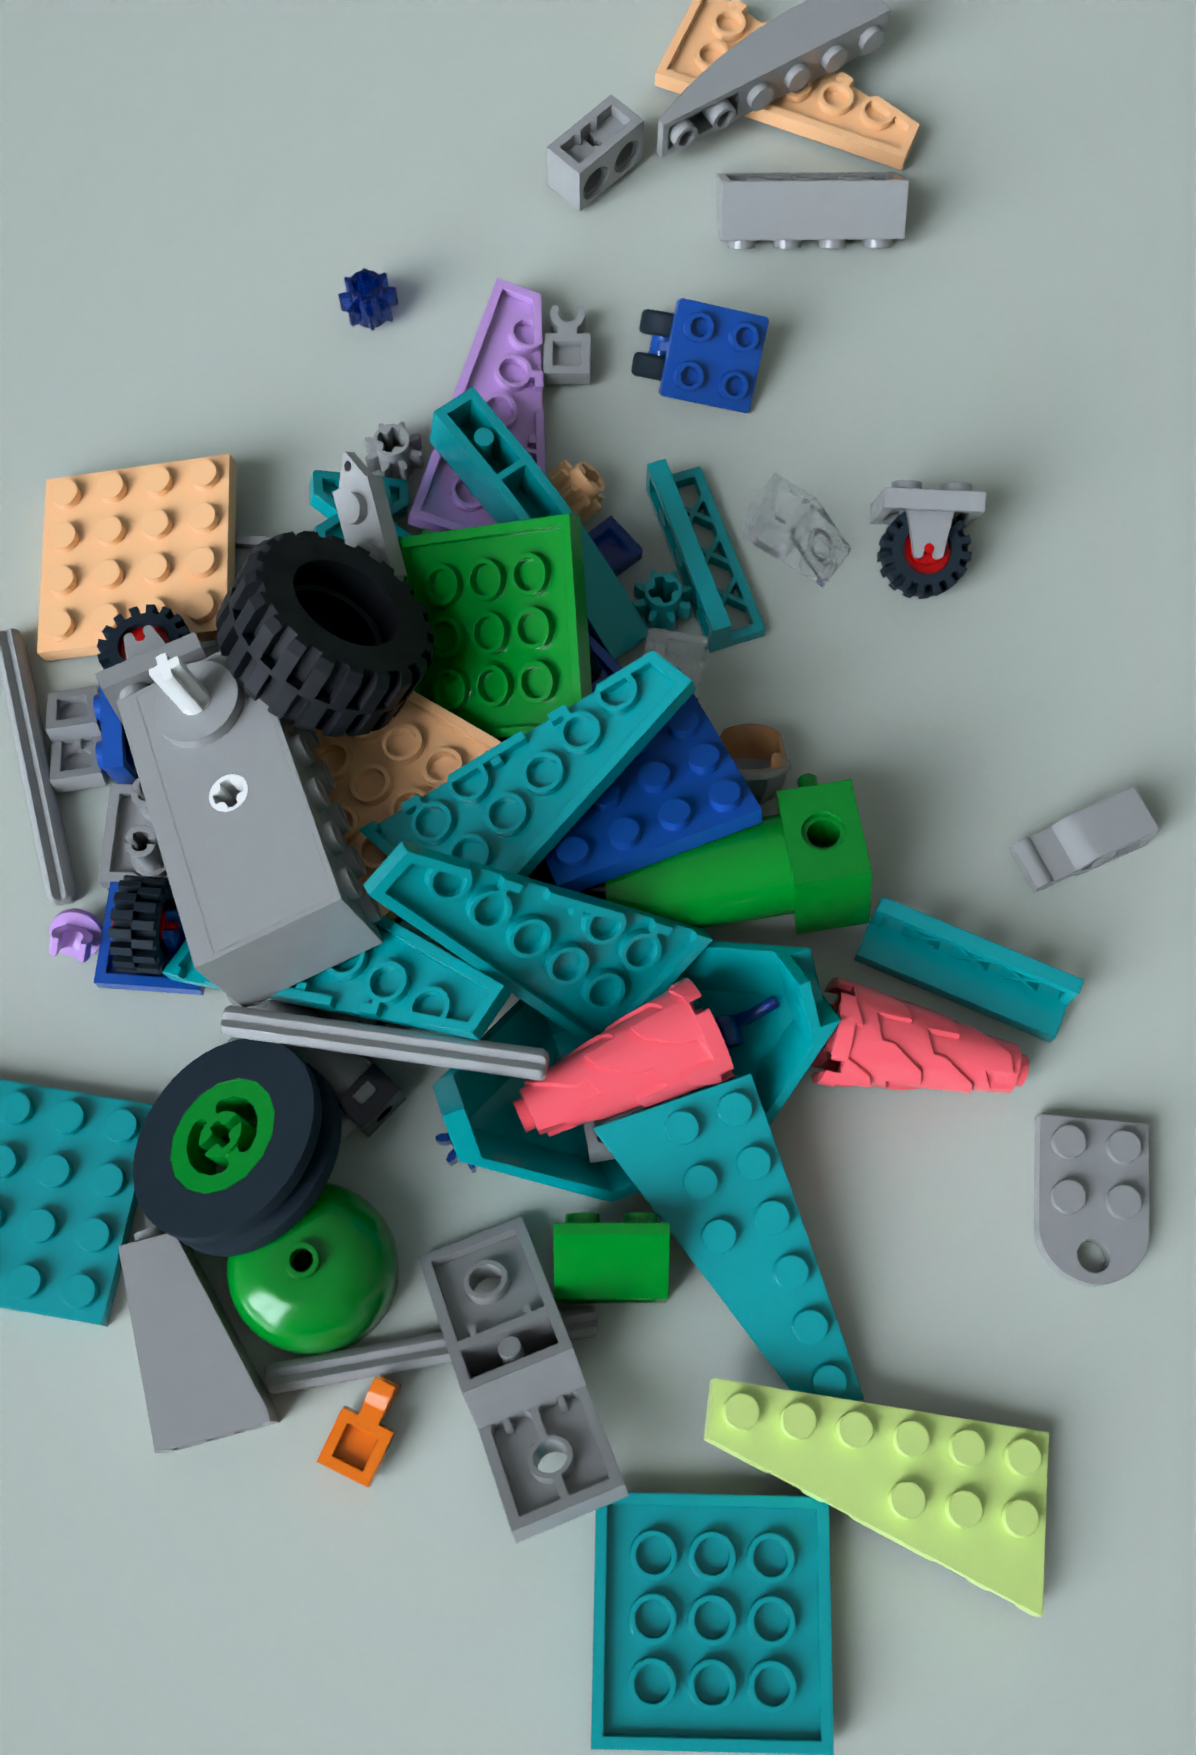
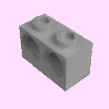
(595, 152)

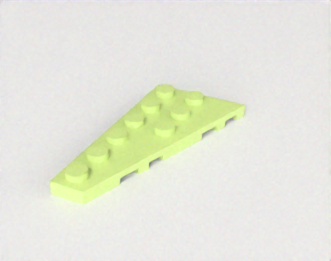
(923, 1479)

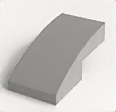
(73, 737)

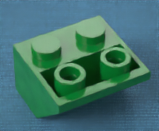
(611, 1259)

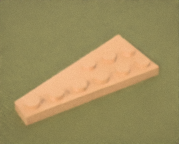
(822, 111)

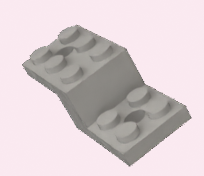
(521, 1379)

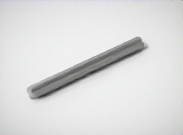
(35, 770)
(385, 1042)
(389, 1357)

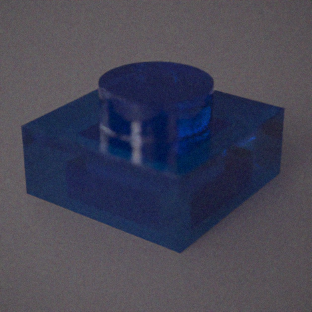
(616, 545)

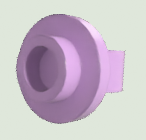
(75, 934)

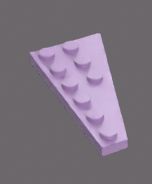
(509, 377)

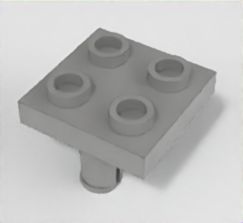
(129, 837)

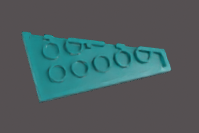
(536, 785)
(729, 1204)

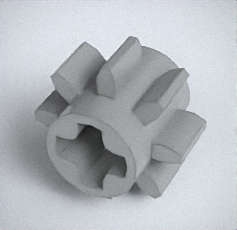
(394, 451)

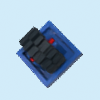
(140, 937)

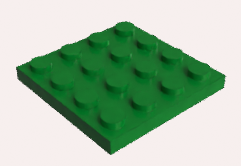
(504, 620)

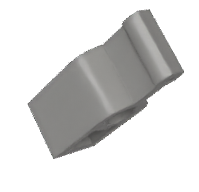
(1086, 839)

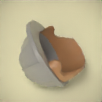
(759, 758)

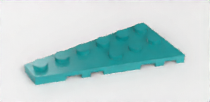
(548, 945)
(394, 983)

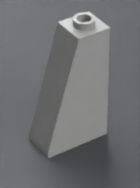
(188, 1352)

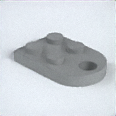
(1094, 1190)

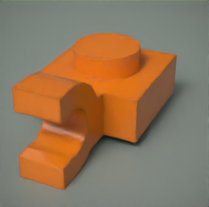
(359, 1438)

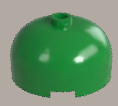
(337, 1296)

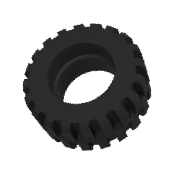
(324, 634)

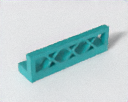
(693, 560)
(967, 969)

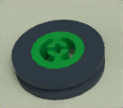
(270, 1169)

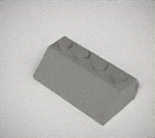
(811, 207)

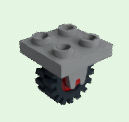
(925, 540)
(134, 645)

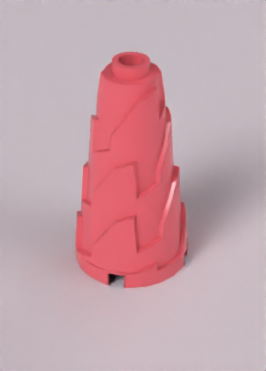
(911, 1047)
(632, 1064)

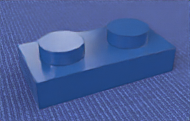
(114, 750)

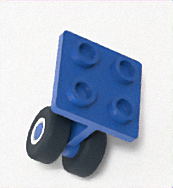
(703, 353)

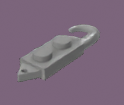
(367, 513)

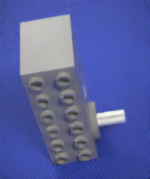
(246, 832)

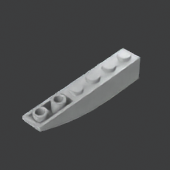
(771, 63)

